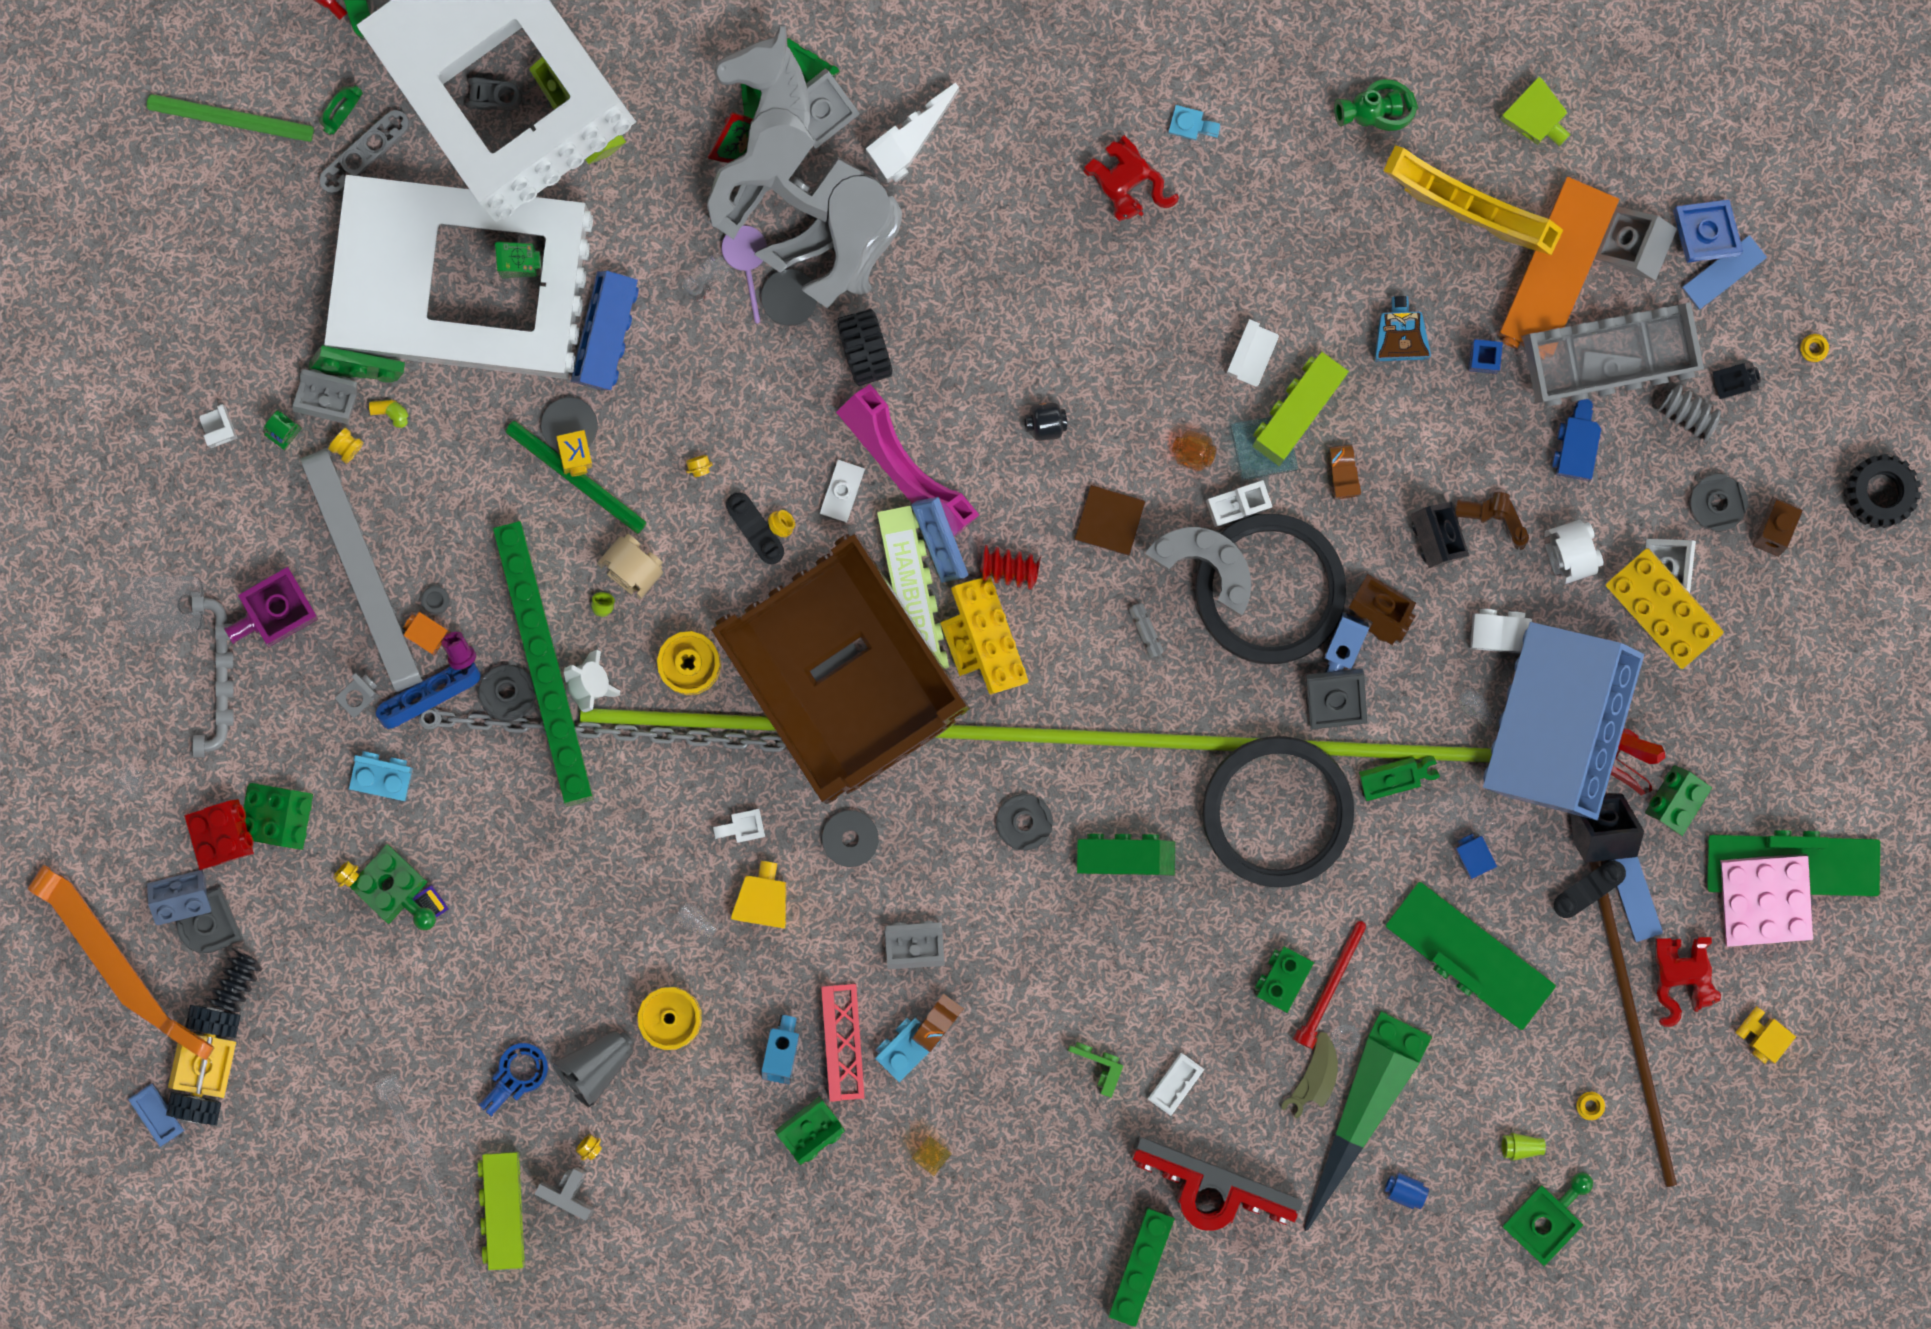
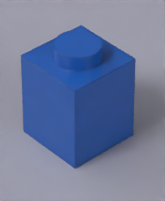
(1485, 356)
(1474, 856)

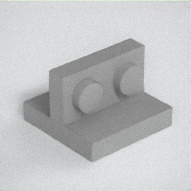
(828, 107)
(566, 1198)

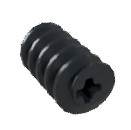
(235, 982)

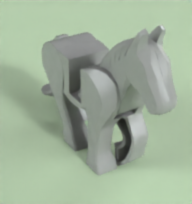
(848, 203)

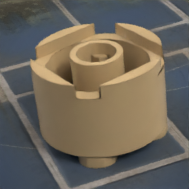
(631, 566)

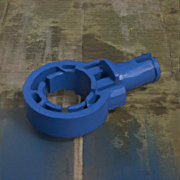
(500, 1092)

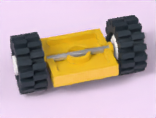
(203, 1076)

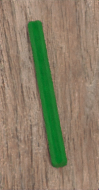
(582, 482)

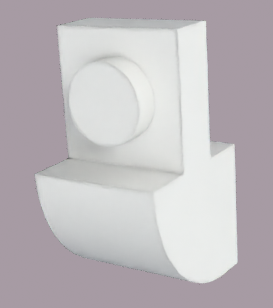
(1239, 503)

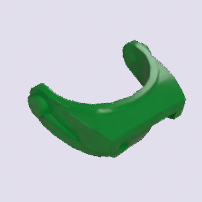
(352, 96)

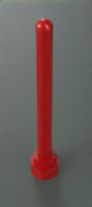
(1307, 1033)

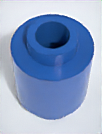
(1406, 1191)

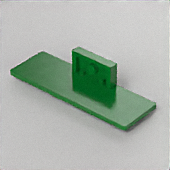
(1835, 864)
(1470, 956)

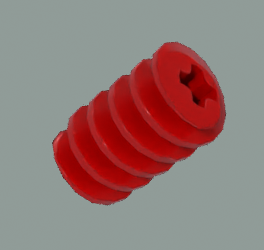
(1010, 567)

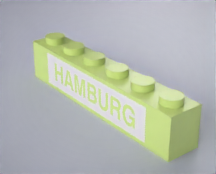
(908, 575)

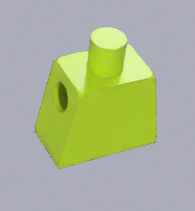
(1537, 114)

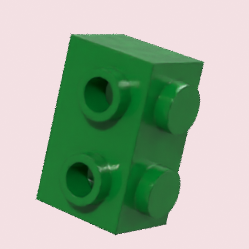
(1283, 979)

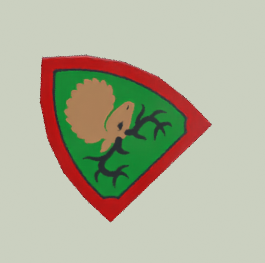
(732, 140)

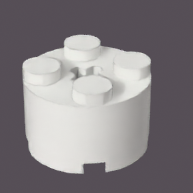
(1573, 551)

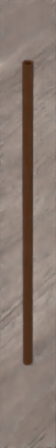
(1636, 1037)

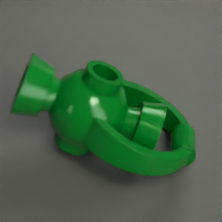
(1370, 107)

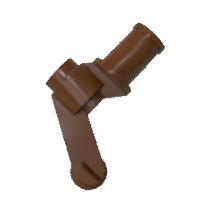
(1499, 508)

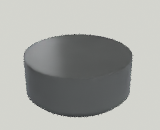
(435, 600)

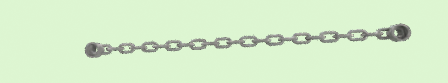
(688, 737)

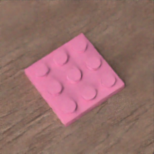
(1766, 900)

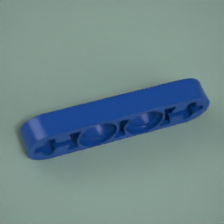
(430, 697)

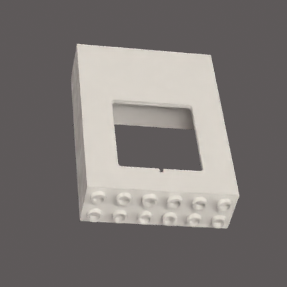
(437, 39)
(388, 267)

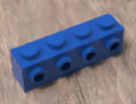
(605, 330)

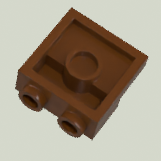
(1385, 607)

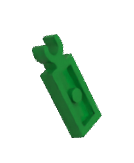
(1396, 777)

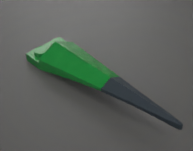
(1384, 1068)

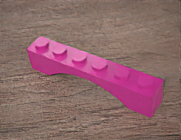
(871, 423)

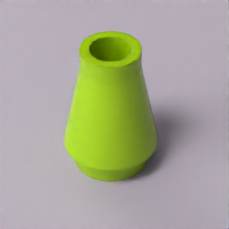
(1521, 1146)

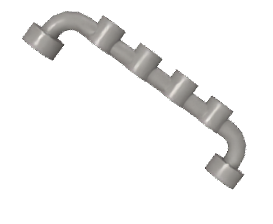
(224, 687)

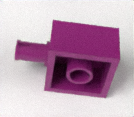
(273, 609)

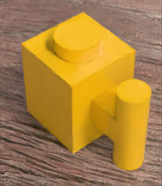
(1770, 1039)

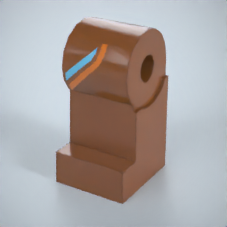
(1344, 472)
(937, 1022)

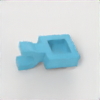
(1189, 123)

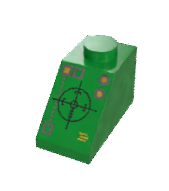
(517, 260)

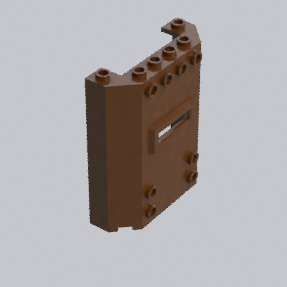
(867, 708)

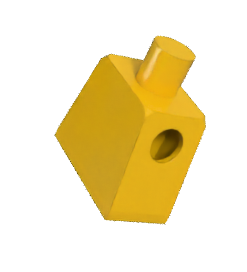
(762, 898)

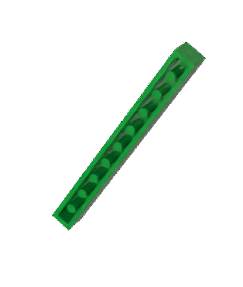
(543, 664)

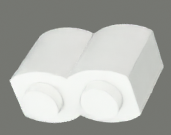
(1498, 632)

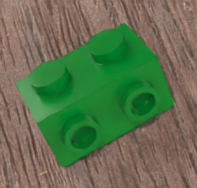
(1678, 799)
(810, 1131)

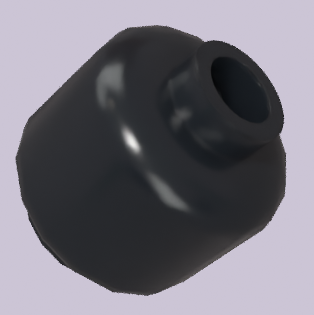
(1046, 421)

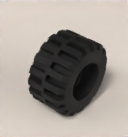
(864, 347)
(1862, 505)

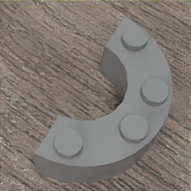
(1213, 549)

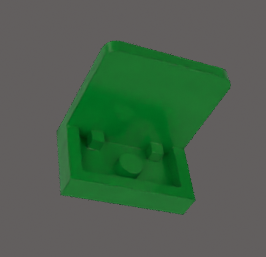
(277, 815)

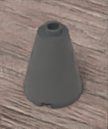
(594, 1066)

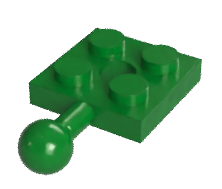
(405, 887)
(1562, 1222)

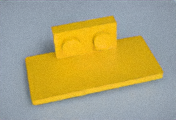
(1664, 608)
(983, 638)

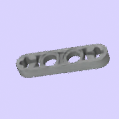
(361, 148)

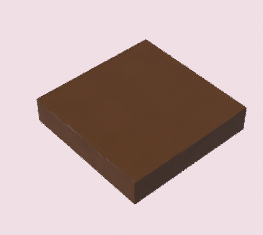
(1110, 520)

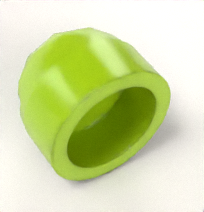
(602, 604)

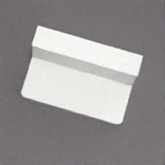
(1252, 354)

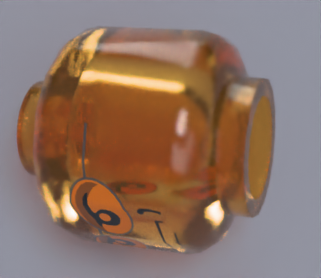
(1194, 450)

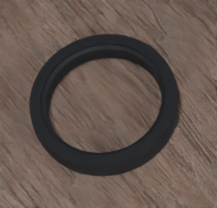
(1331, 615)
(1298, 874)

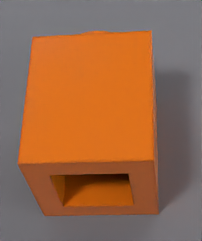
(425, 632)

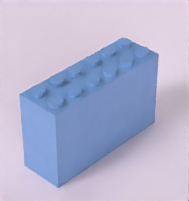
(1563, 720)

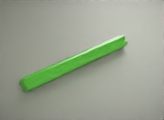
(230, 118)

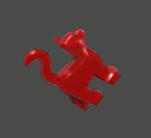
(1125, 176)
(1684, 971)

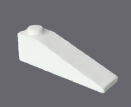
(898, 148)

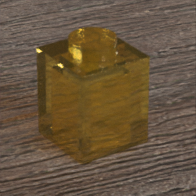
(931, 1155)

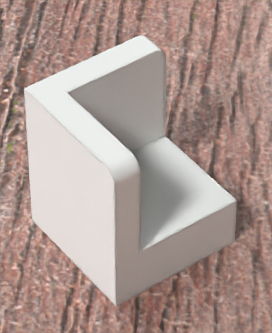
(217, 427)

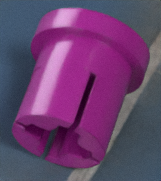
(458, 651)

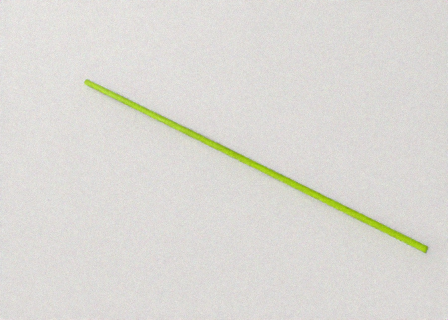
(1058, 736)

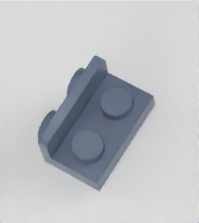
(178, 897)

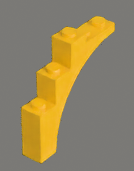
(1471, 205)

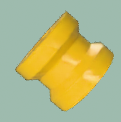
(345, 445)

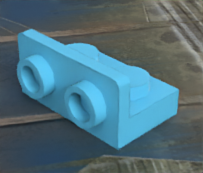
(381, 777)
(902, 1053)

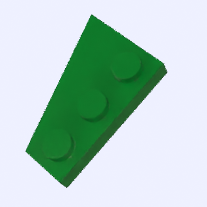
(353, 364)

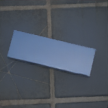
(1723, 274)
(939, 539)
(1638, 901)

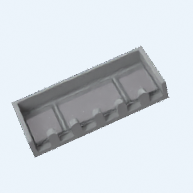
(1613, 354)

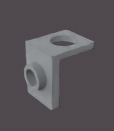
(365, 686)

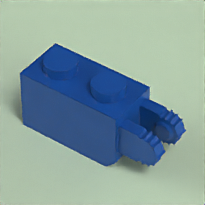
(1579, 444)

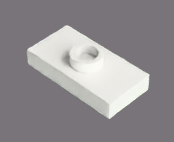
(842, 491)
(1175, 1084)

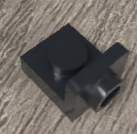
(1736, 380)

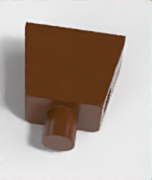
(1777, 527)

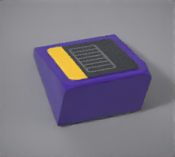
(431, 899)

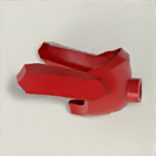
(1640, 749)

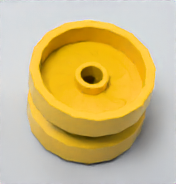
(673, 657)
(653, 1013)

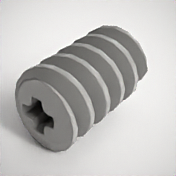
(1690, 412)

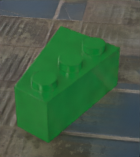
(1125, 855)

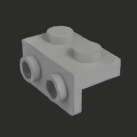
(325, 396)
(914, 945)

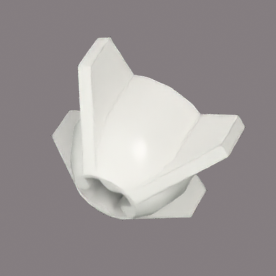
(588, 682)

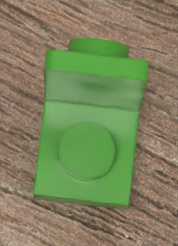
(1107, 1080)

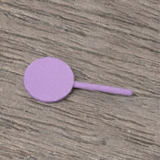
(740, 255)

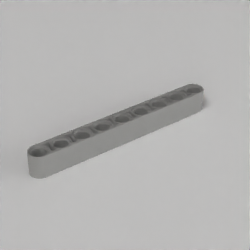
(361, 570)

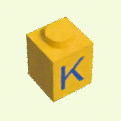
(574, 453)

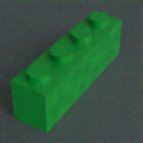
(1141, 1267)

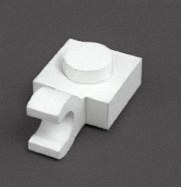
(745, 827)

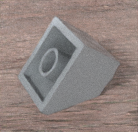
(1636, 242)

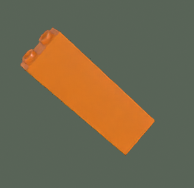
(1555, 280)

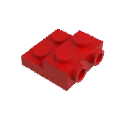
(219, 834)

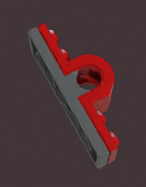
(1201, 1175)

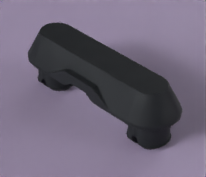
(755, 528)
(1589, 889)

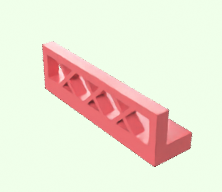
(831, 1042)

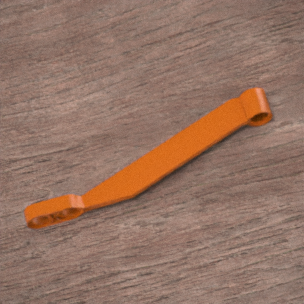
(109, 958)

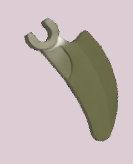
(1319, 1077)

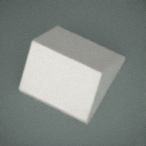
(1676, 556)

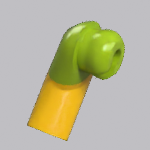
(392, 410)

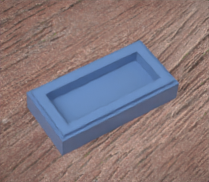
(152, 1111)

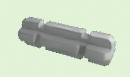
(1146, 630)

